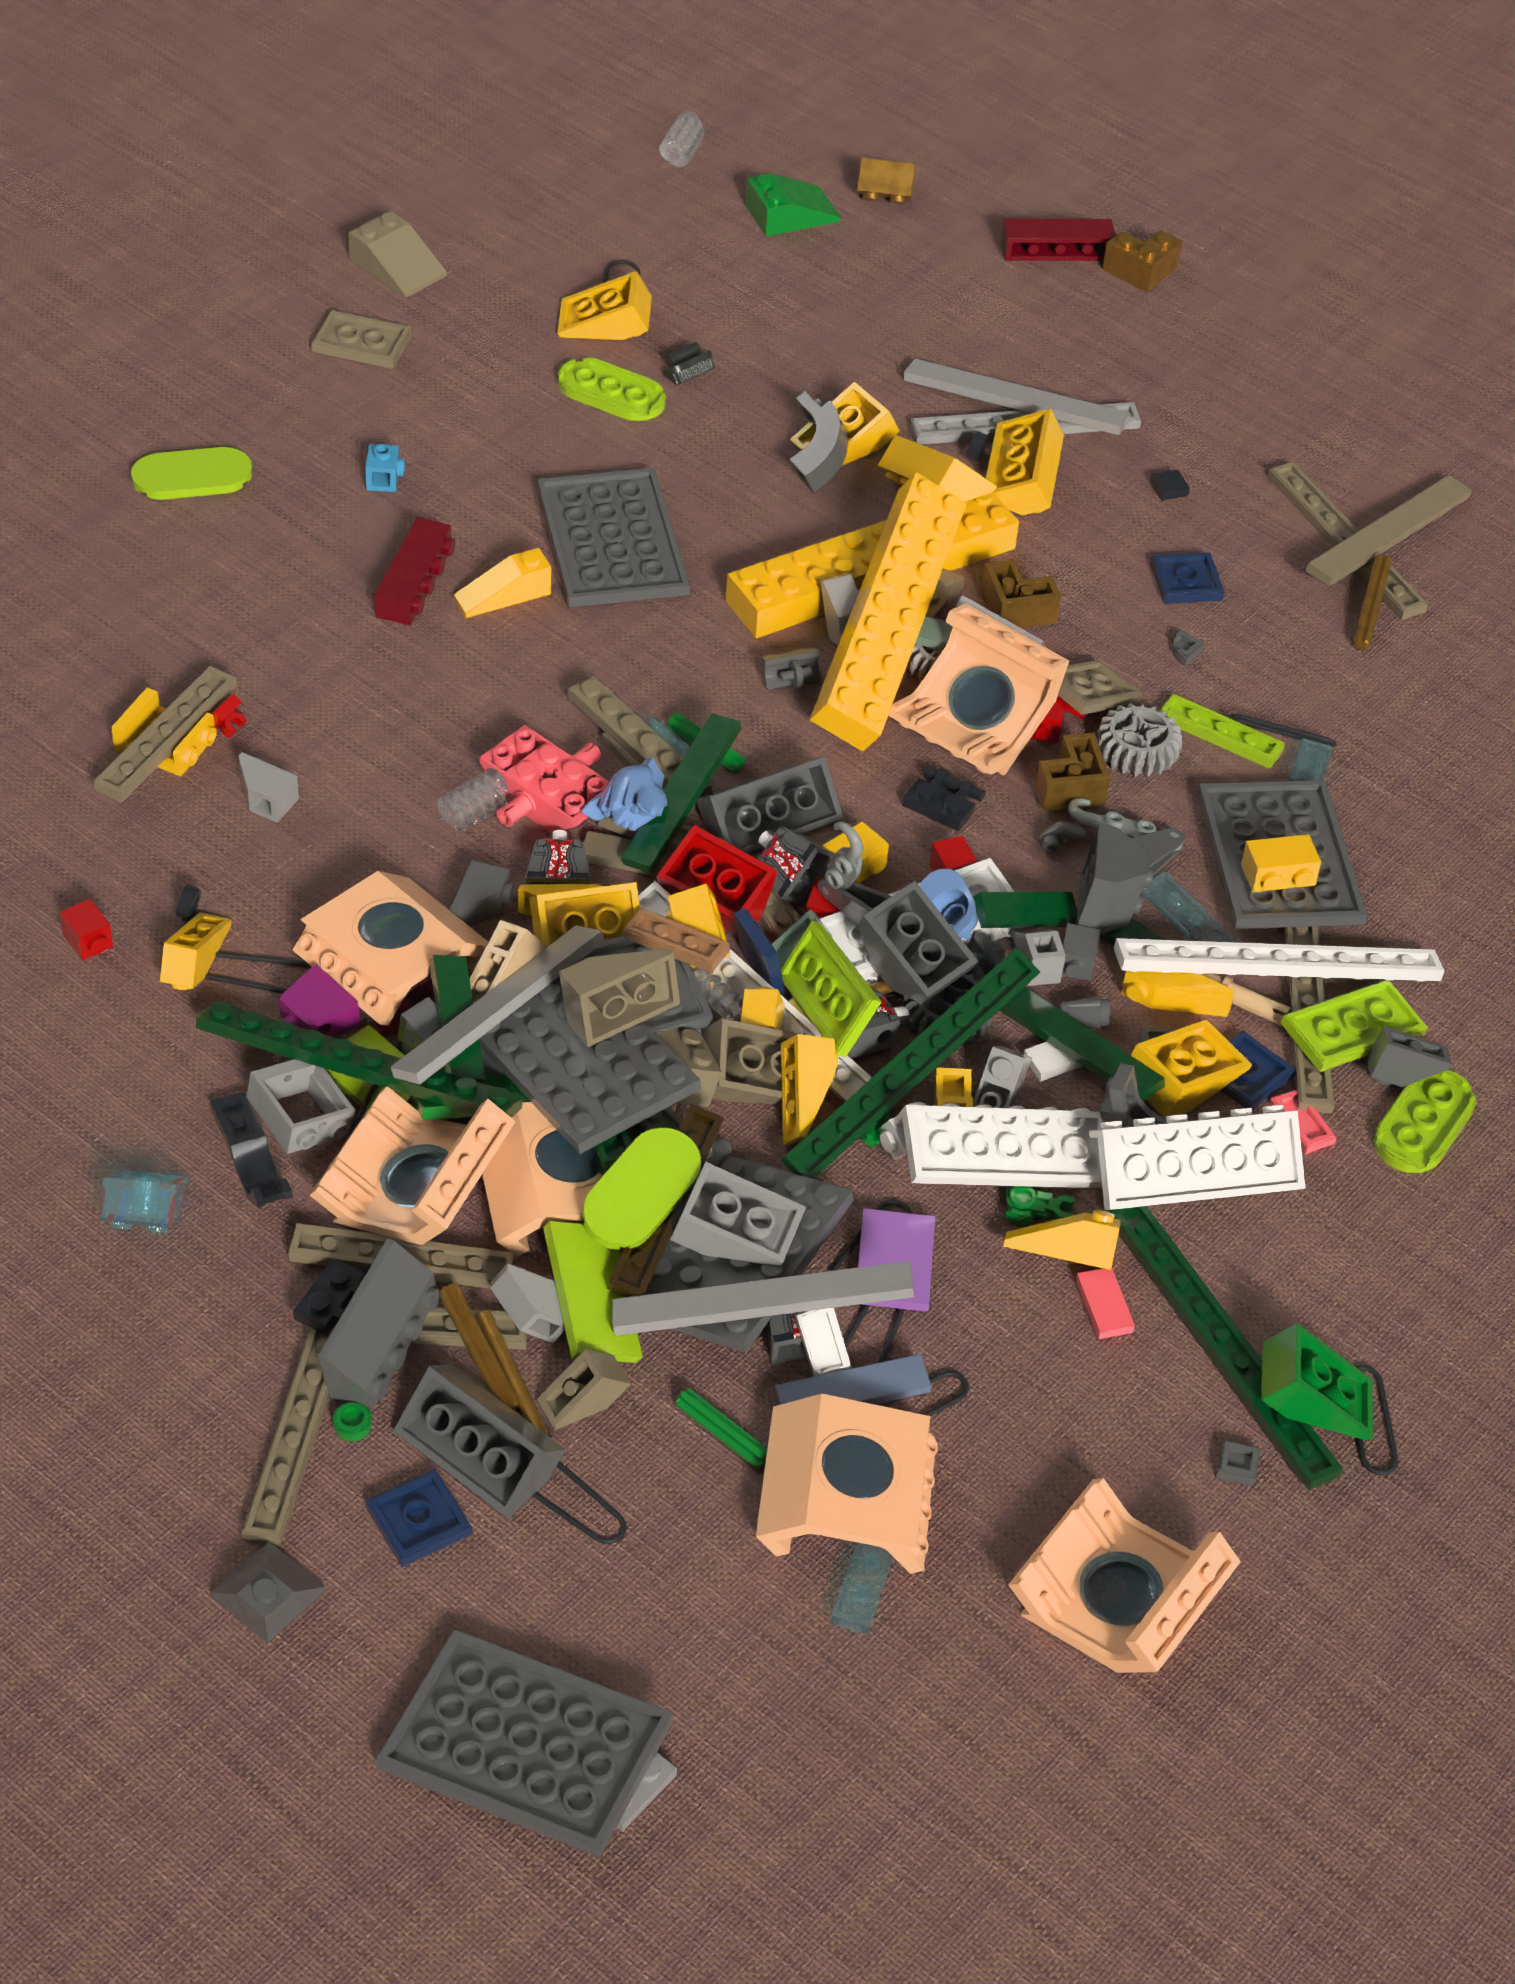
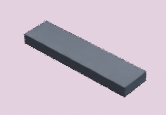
(865, 1384)

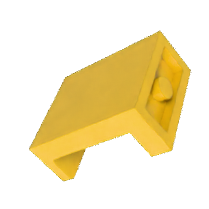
(144, 713)

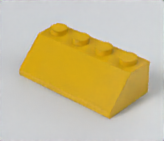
(907, 457)
(1026, 461)

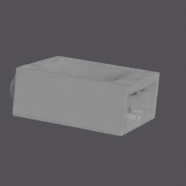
(270, 1084)

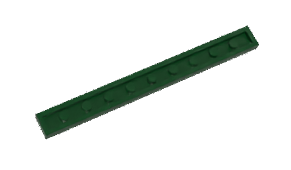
(349, 1059)
(911, 1066)
(1223, 1343)

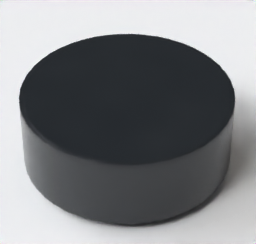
(977, 446)
(188, 902)

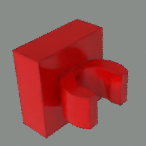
(226, 713)

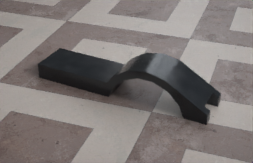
(249, 1150)

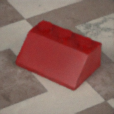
(729, 872)

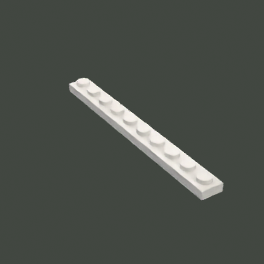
(1278, 959)
(740, 976)

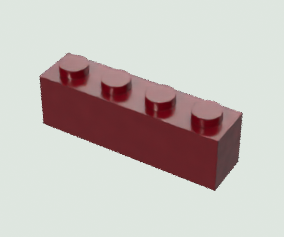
(1056, 239)
(414, 571)

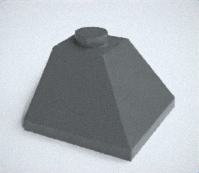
(268, 1591)

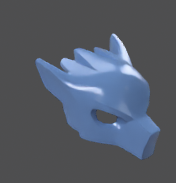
(630, 797)

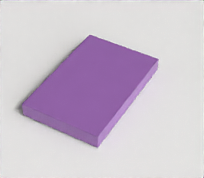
(900, 1238)

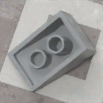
(737, 1219)

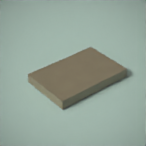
(361, 339)
(1096, 688)

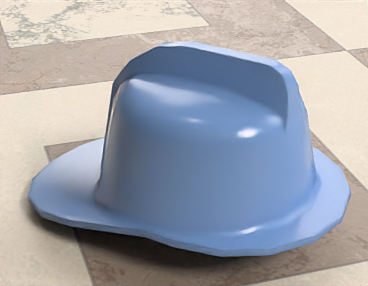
(952, 899)

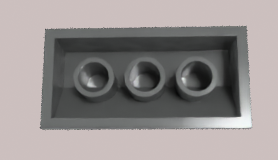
(791, 797)
(378, 1327)
(478, 1439)

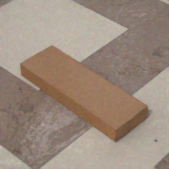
(686, 942)

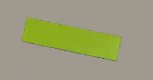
(1223, 731)

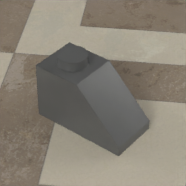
(482, 893)
(1405, 1058)

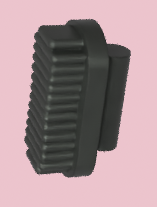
(687, 363)

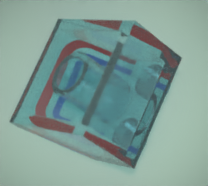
(143, 1199)

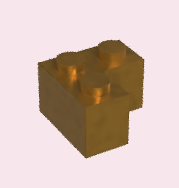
(1142, 262)
(1018, 599)
(1076, 774)

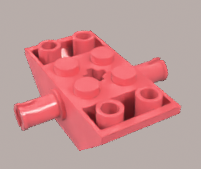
(544, 780)

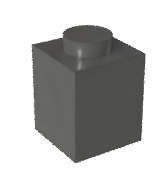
(1080, 951)

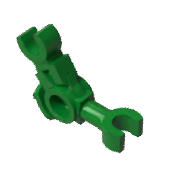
(1026, 1204)

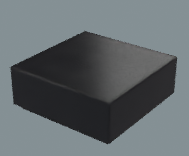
(1169, 485)

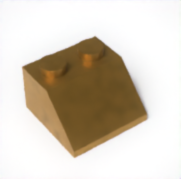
(886, 180)

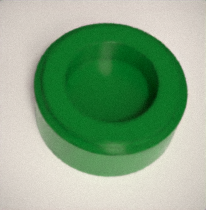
(352, 1421)

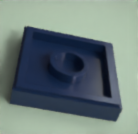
(1187, 578)
(758, 950)
(1264, 1076)
(418, 1517)

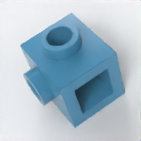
(383, 467)

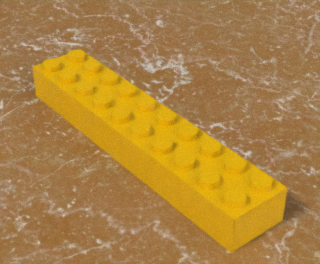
(789, 586)
(888, 613)

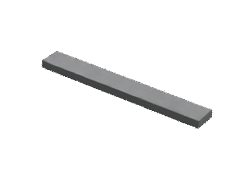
(1016, 396)
(963, 427)
(496, 1005)
(763, 1298)

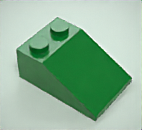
(787, 204)
(1316, 1384)

